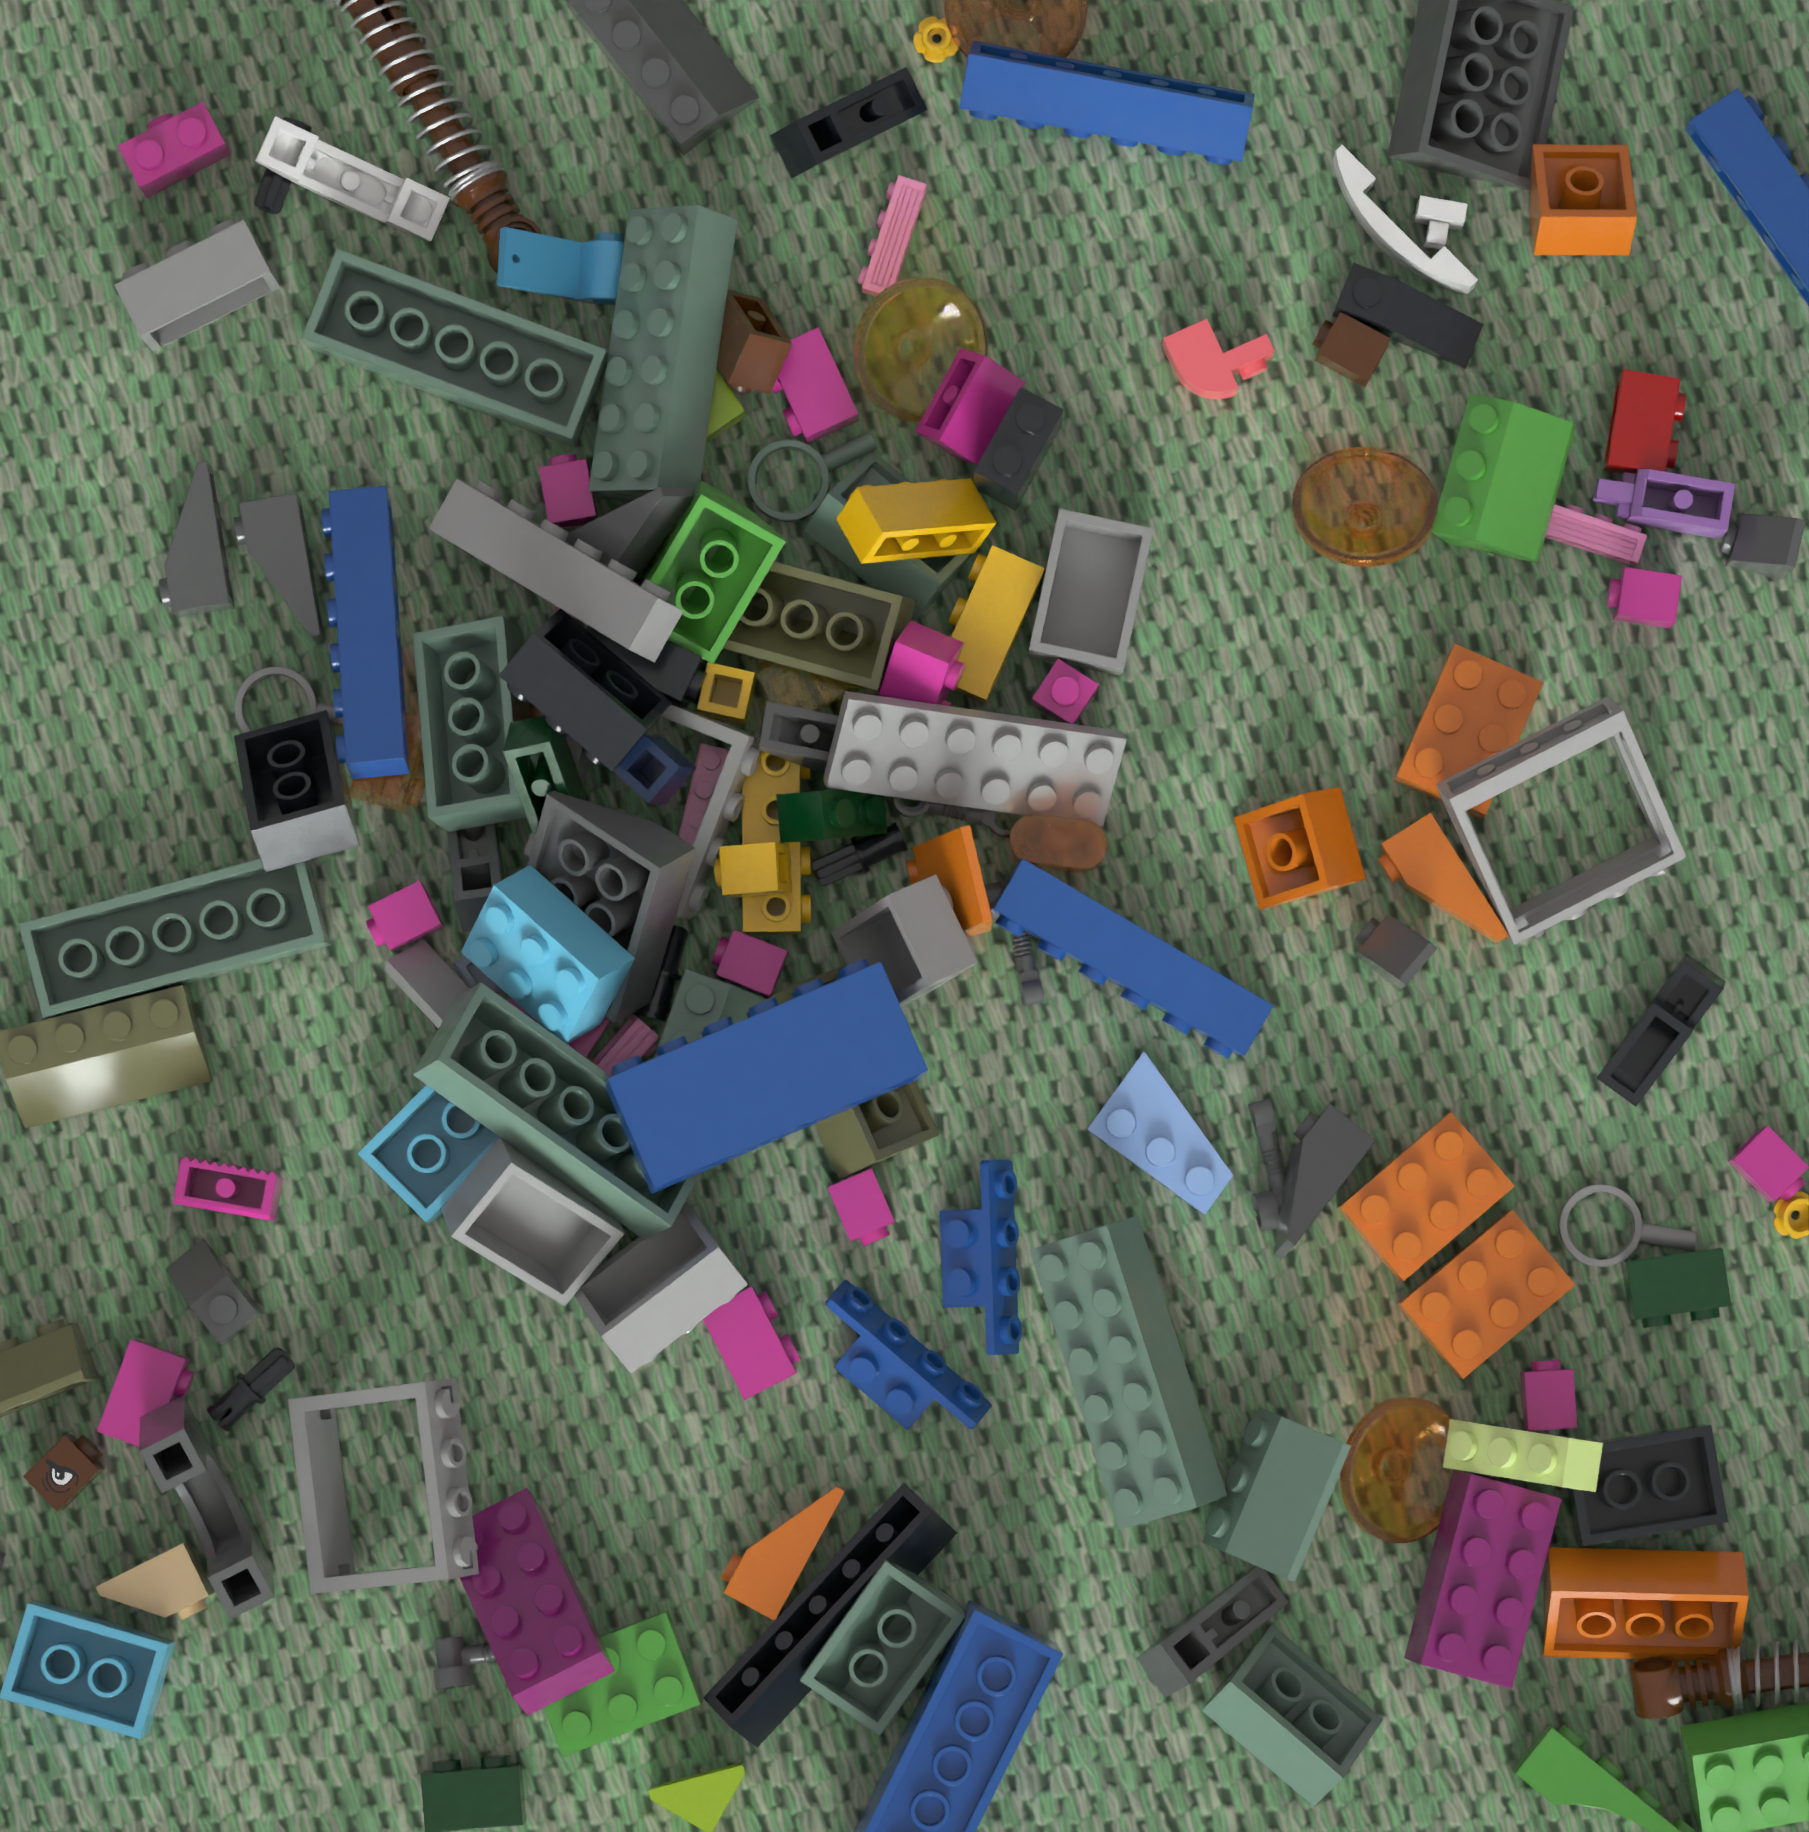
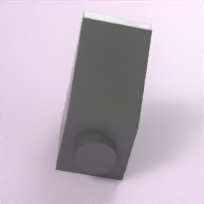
(1763, 544)
(1393, 950)
(213, 1292)

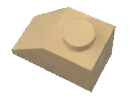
(163, 1584)

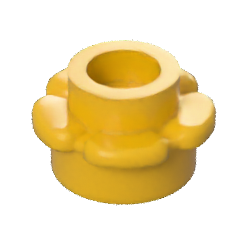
(924, 44)
(1783, 1221)

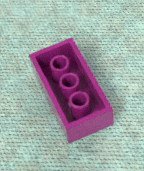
(1482, 1579)
(532, 1606)

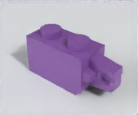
(1670, 501)

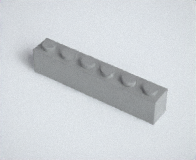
(555, 569)

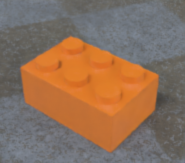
(1468, 717)
(1425, 1196)
(1485, 1294)

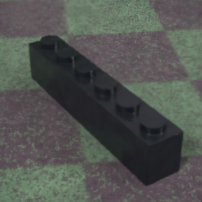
(766, 1679)

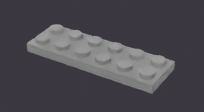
(973, 758)

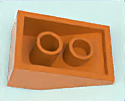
(958, 870)

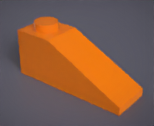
(1434, 872)
(775, 1562)

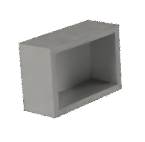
(196, 284)
(1090, 592)
(912, 937)
(530, 1223)
(659, 1289)

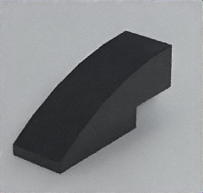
(1661, 1029)

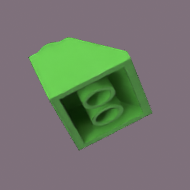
(1503, 478)
(713, 568)

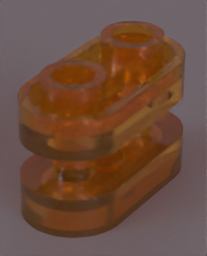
(1058, 843)

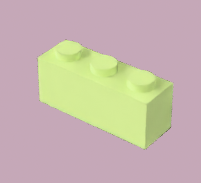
(1523, 1455)

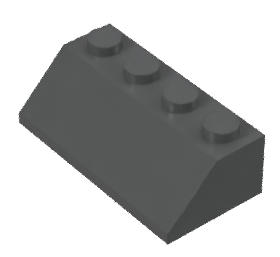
(668, 64)

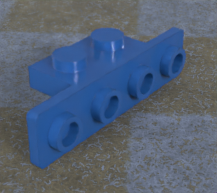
(981, 1257)
(897, 1367)

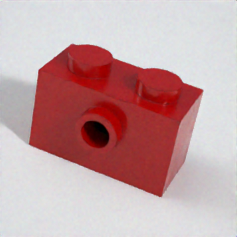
(1643, 423)

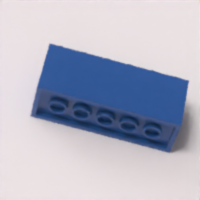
(764, 1074)
(963, 1727)

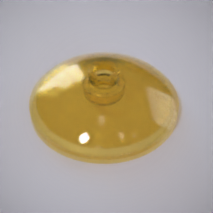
(937, 323)

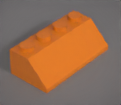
(1642, 1603)

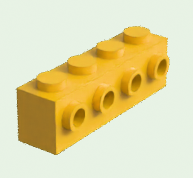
(776, 912)

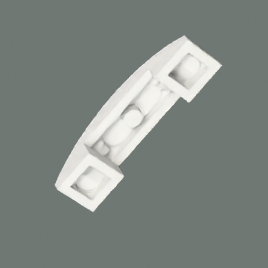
(351, 181)
(1440, 270)

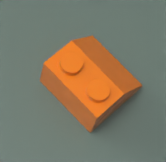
(1581, 200)
(1299, 847)

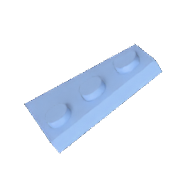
(1160, 1137)

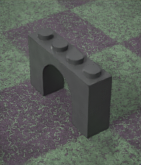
(184, 1460)

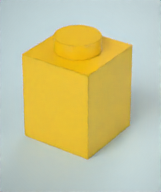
(727, 693)
(753, 869)

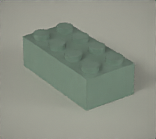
(467, 720)

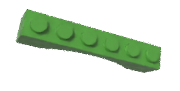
(1569, 1777)

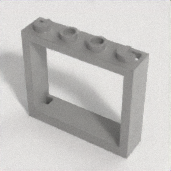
(1533, 756)
(723, 806)
(324, 1495)

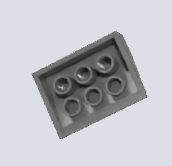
(1480, 87)
(621, 876)

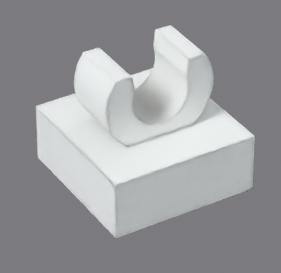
(1439, 217)

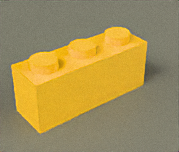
(915, 520)
(992, 617)

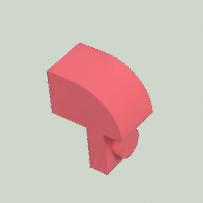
(1205, 368)

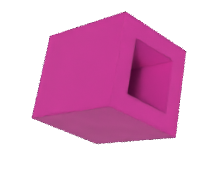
(566, 491)
(1644, 597)
(1064, 693)
(403, 917)
(749, 962)
(1770, 1165)
(862, 1207)
(1548, 1397)

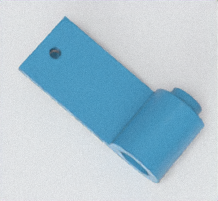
(561, 266)

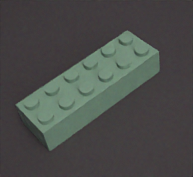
(456, 348)
(663, 351)
(173, 935)
(544, 1105)
(1128, 1373)

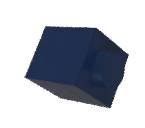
(654, 769)

